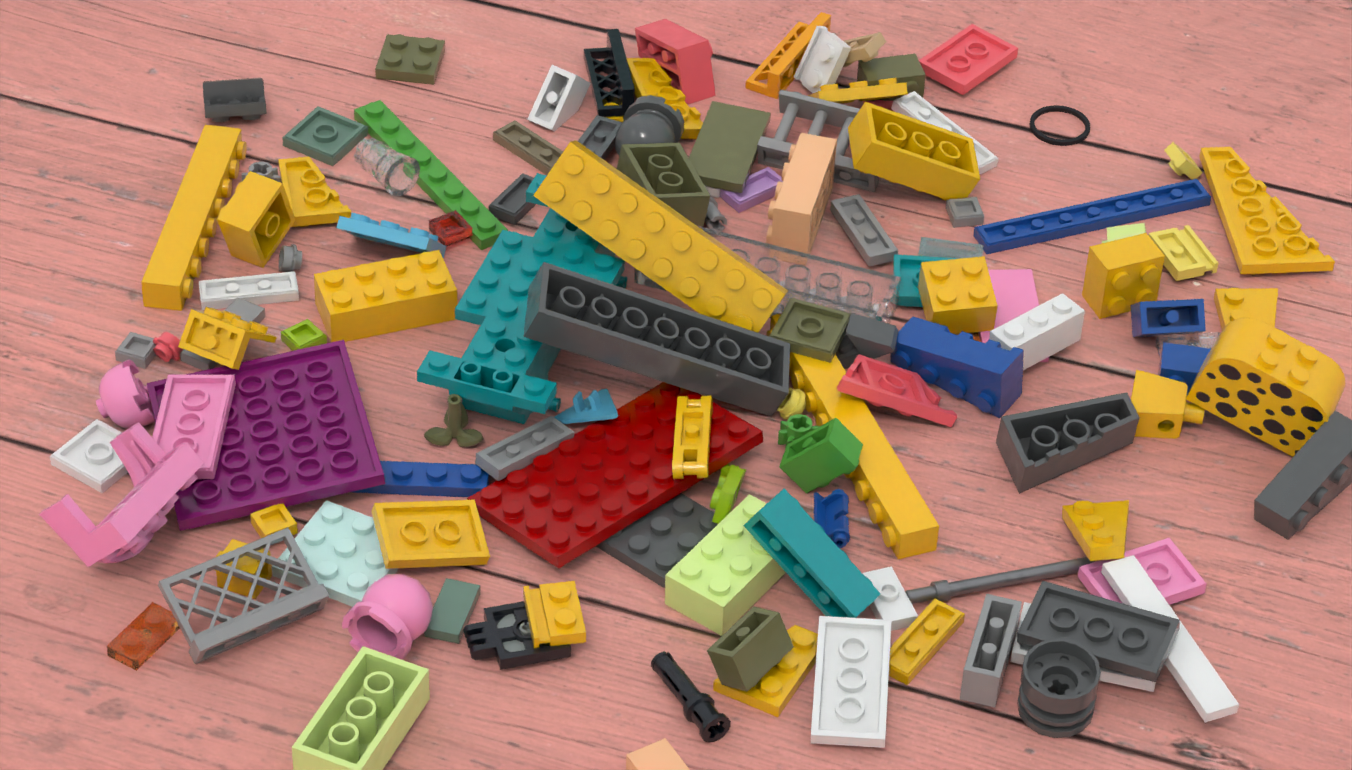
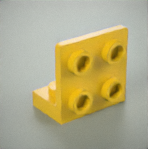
(221, 336)

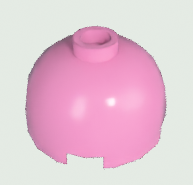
(124, 397)

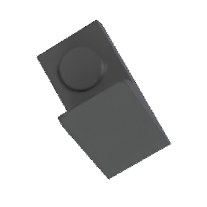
(866, 338)

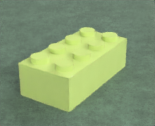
(723, 573)
(364, 715)

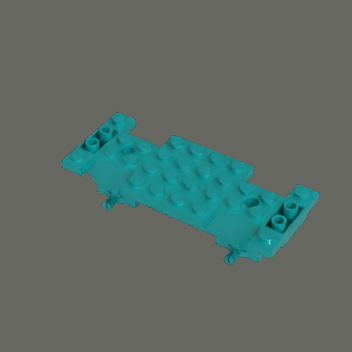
(501, 368)

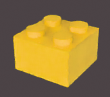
(256, 219)
(1122, 274)
(958, 294)

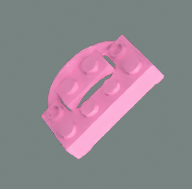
(141, 511)

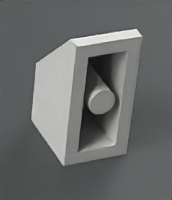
(558, 98)

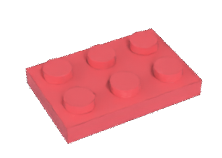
(968, 59)

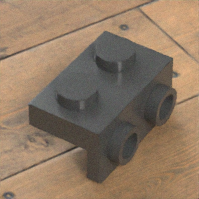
(234, 98)

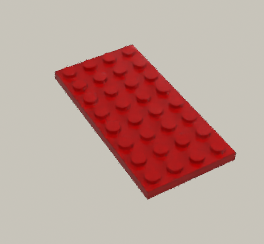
(605, 476)

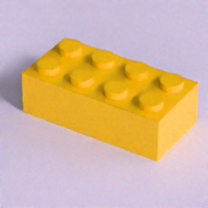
(913, 153)
(385, 296)

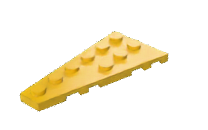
(1258, 226)

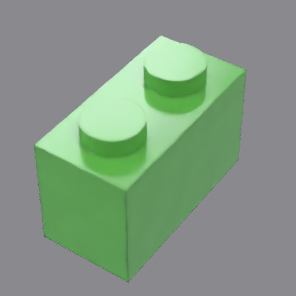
(821, 456)

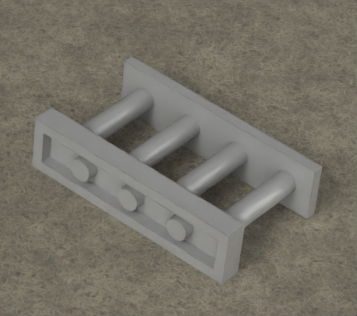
(775, 150)

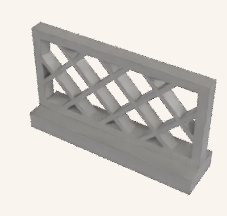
(249, 624)

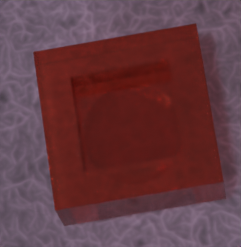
(450, 228)

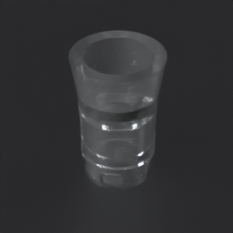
(389, 167)

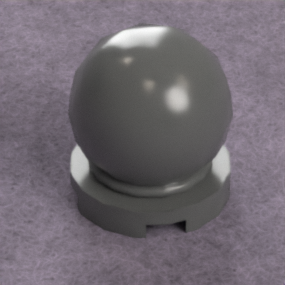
(649, 122)

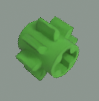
(794, 428)

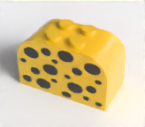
(1268, 384)

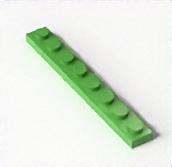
(434, 176)

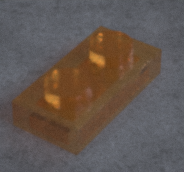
(143, 636)

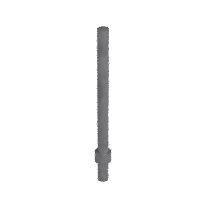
(943, 590)

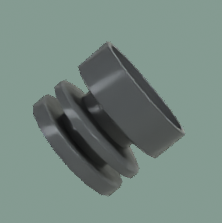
(1058, 688)

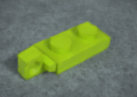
(726, 491)

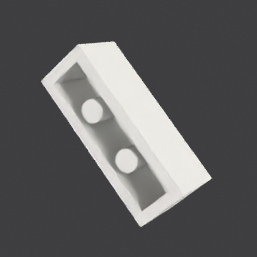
(1042, 330)

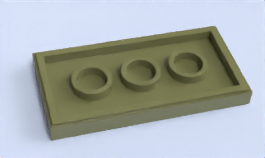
(728, 145)

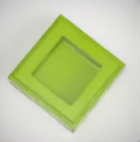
(303, 336)

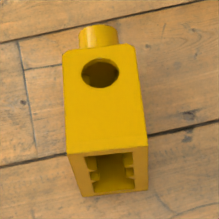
(1162, 406)

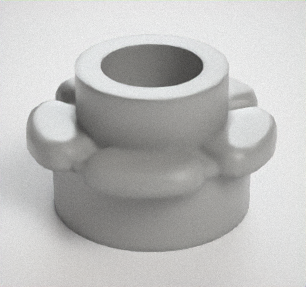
(290, 258)

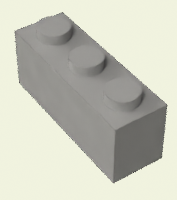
(990, 650)

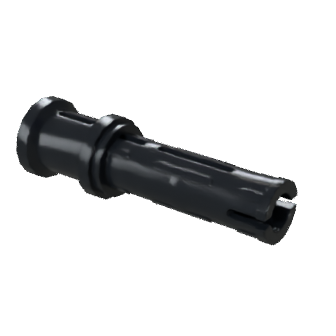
(697, 706)

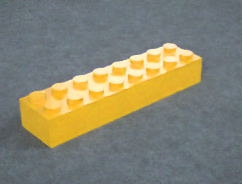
(658, 240)

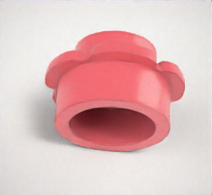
(167, 347)

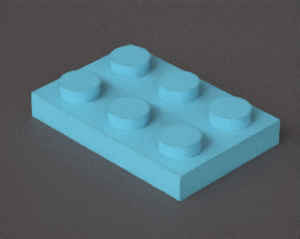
(390, 234)

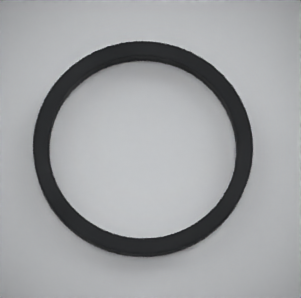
(1056, 108)

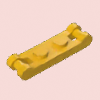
(692, 437)

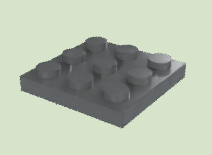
(661, 537)

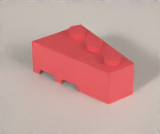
(681, 55)

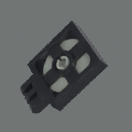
(509, 638)

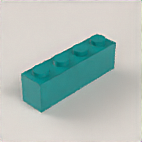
(811, 558)

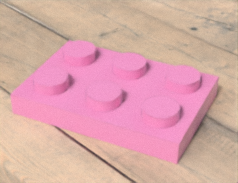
(1163, 564)

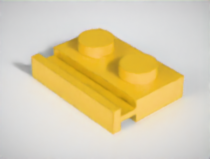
(554, 614)

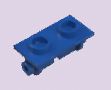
(830, 515)

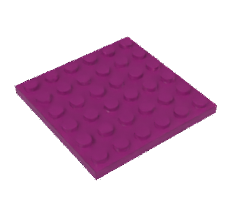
(288, 437)

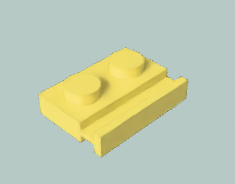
(1184, 253)

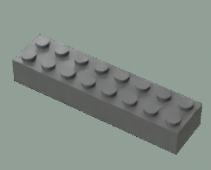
(657, 339)

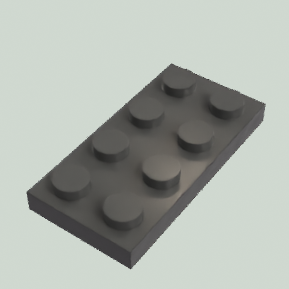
(1116, 633)

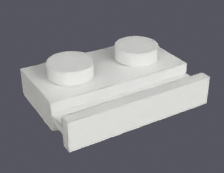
(822, 60)

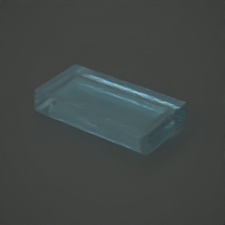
(949, 249)

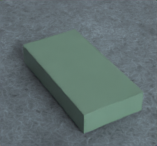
(452, 610)

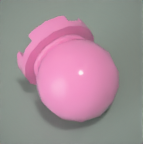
(390, 615)

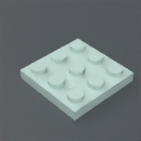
(340, 552)

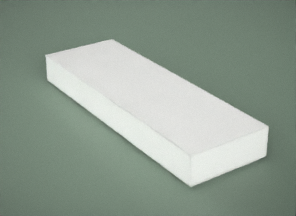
(254, 289)

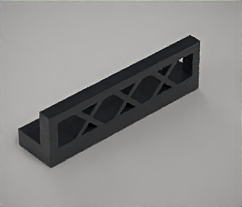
(618, 78)

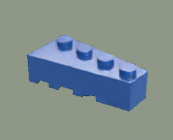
(960, 365)

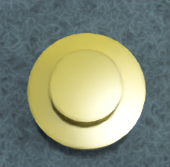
(792, 404)

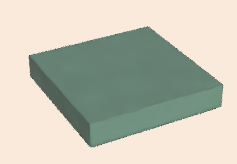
(325, 136)

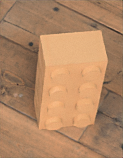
(803, 193)

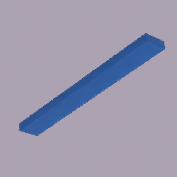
(1091, 216)

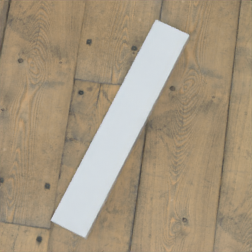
(1185, 658)

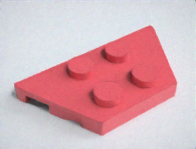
(895, 388)

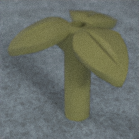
(455, 420)

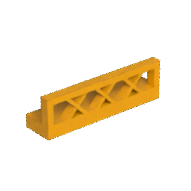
(787, 62)

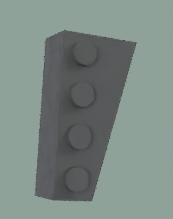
(1064, 437)
(1308, 479)

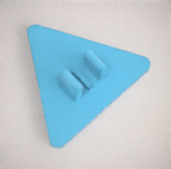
(593, 408)

